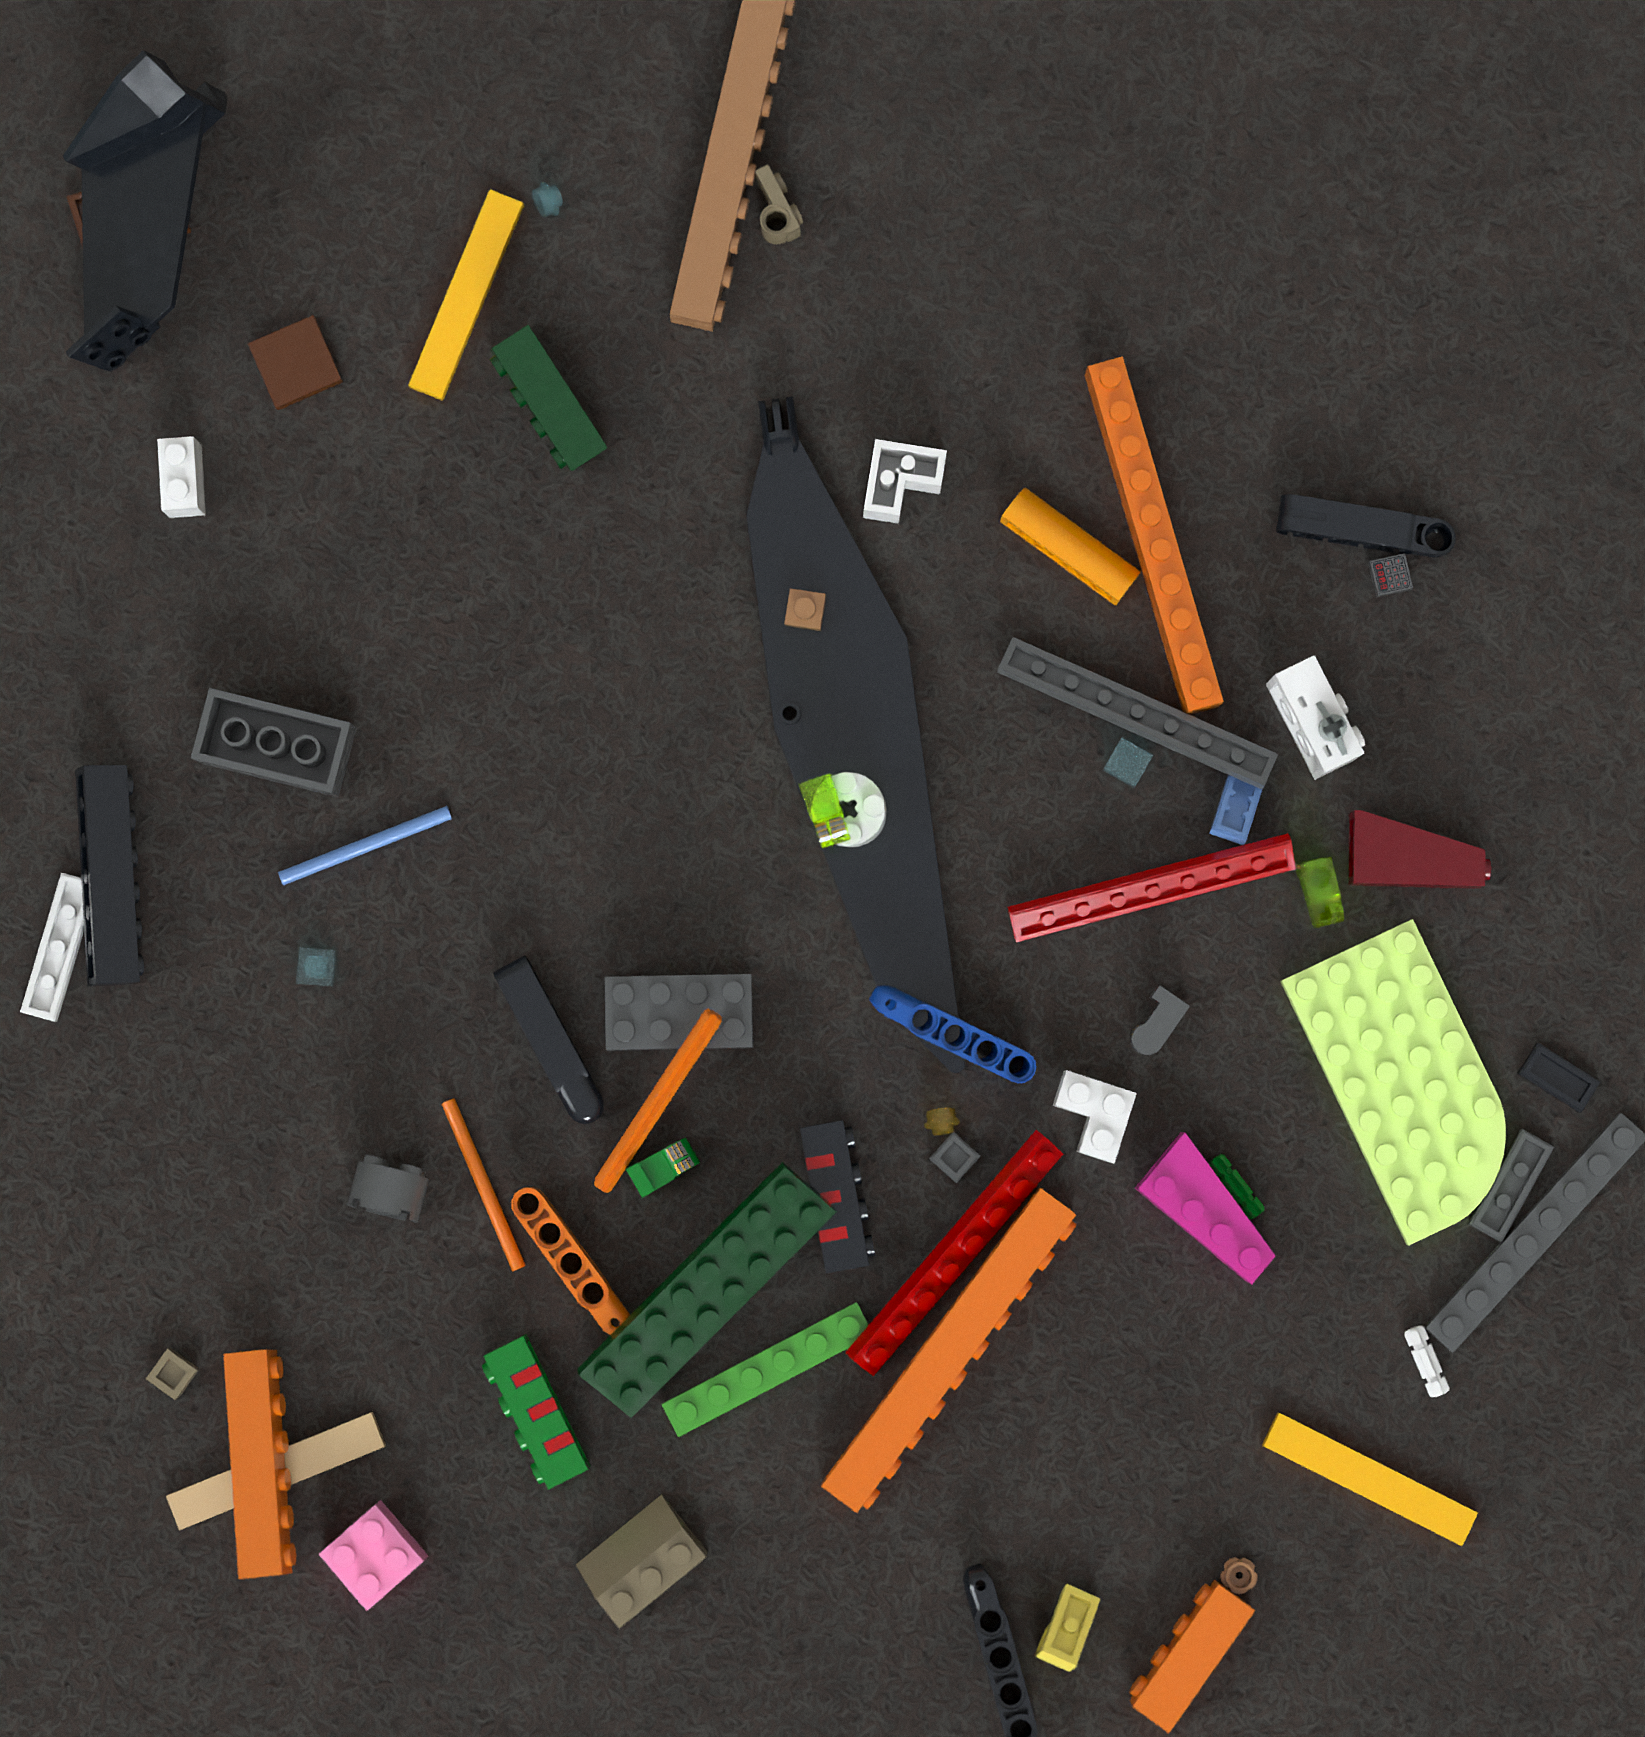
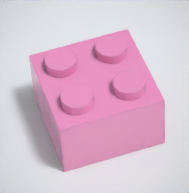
(373, 1555)

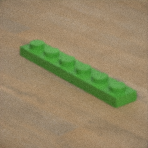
(765, 1370)

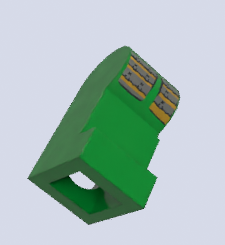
(662, 1167)

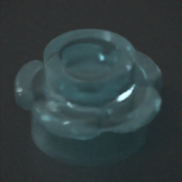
(547, 199)

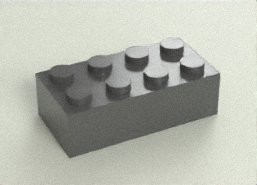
(273, 742)
(664, 1010)

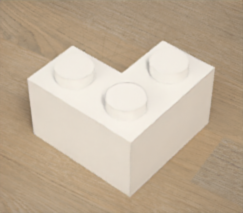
(899, 468)
(1105, 1109)

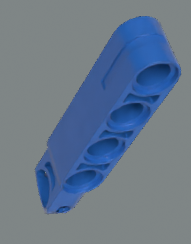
(902, 1008)

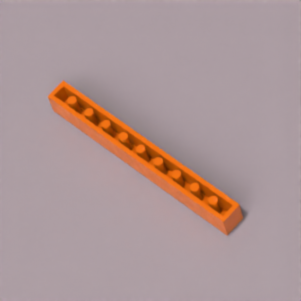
(1153, 536)
(948, 1350)

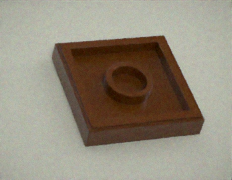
(295, 362)

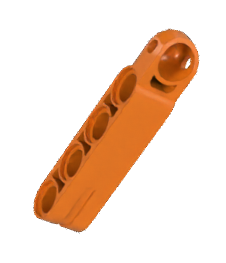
(610, 1305)

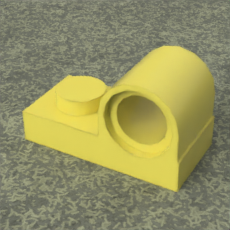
(1068, 1629)

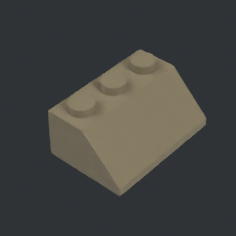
(641, 1561)

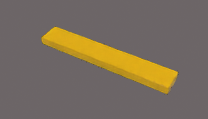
(466, 295)
(1370, 1479)

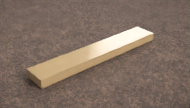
(302, 1459)

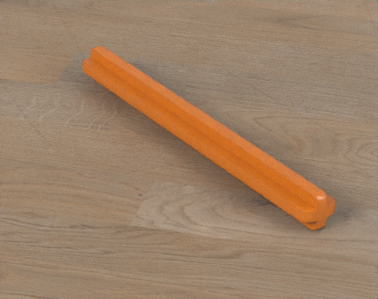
(658, 1100)

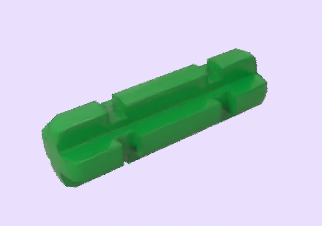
(1236, 1186)

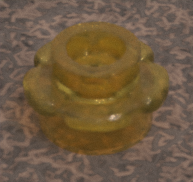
(941, 1121)

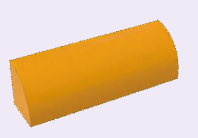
(1069, 546)

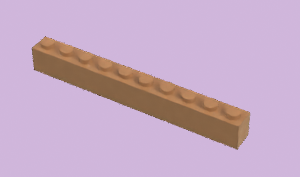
(729, 163)

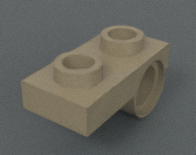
(778, 207)

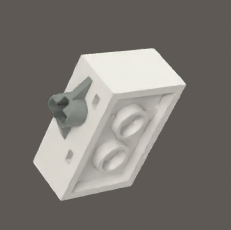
(1315, 717)

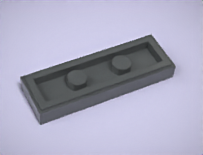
(1512, 1185)

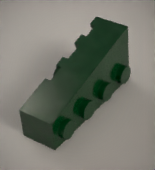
(548, 399)

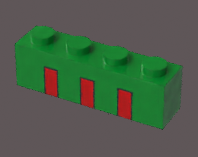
(536, 1411)

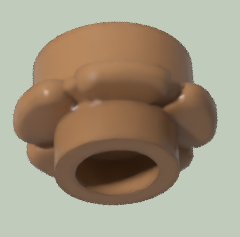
(1248, 1578)

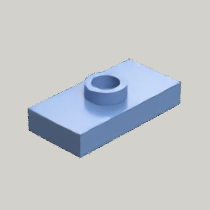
(1235, 810)

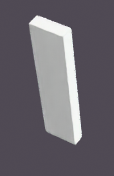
(56, 951)

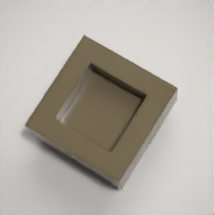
(172, 1373)

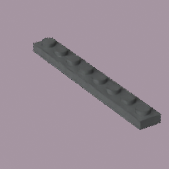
(1137, 713)
(1535, 1232)

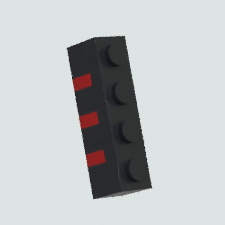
(835, 1179)

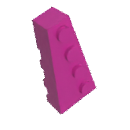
(1200, 1204)

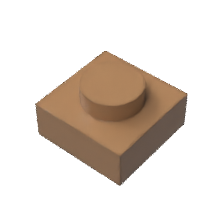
(805, 609)

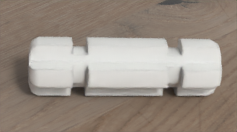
(1426, 1361)

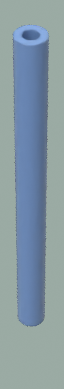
(365, 845)

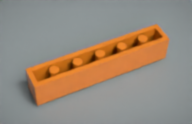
(259, 1463)

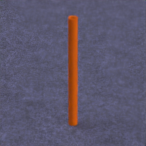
(483, 1184)

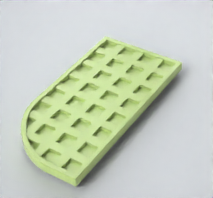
(1404, 1077)

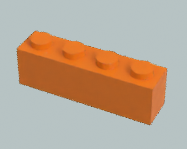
(1191, 1655)

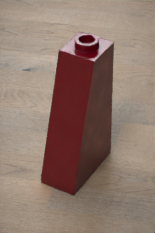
(1406, 856)

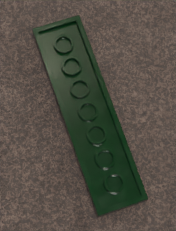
(706, 1290)

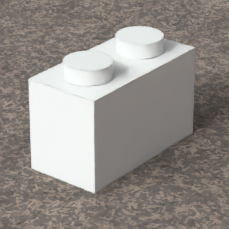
(181, 477)

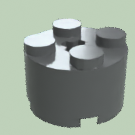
(388, 1190)

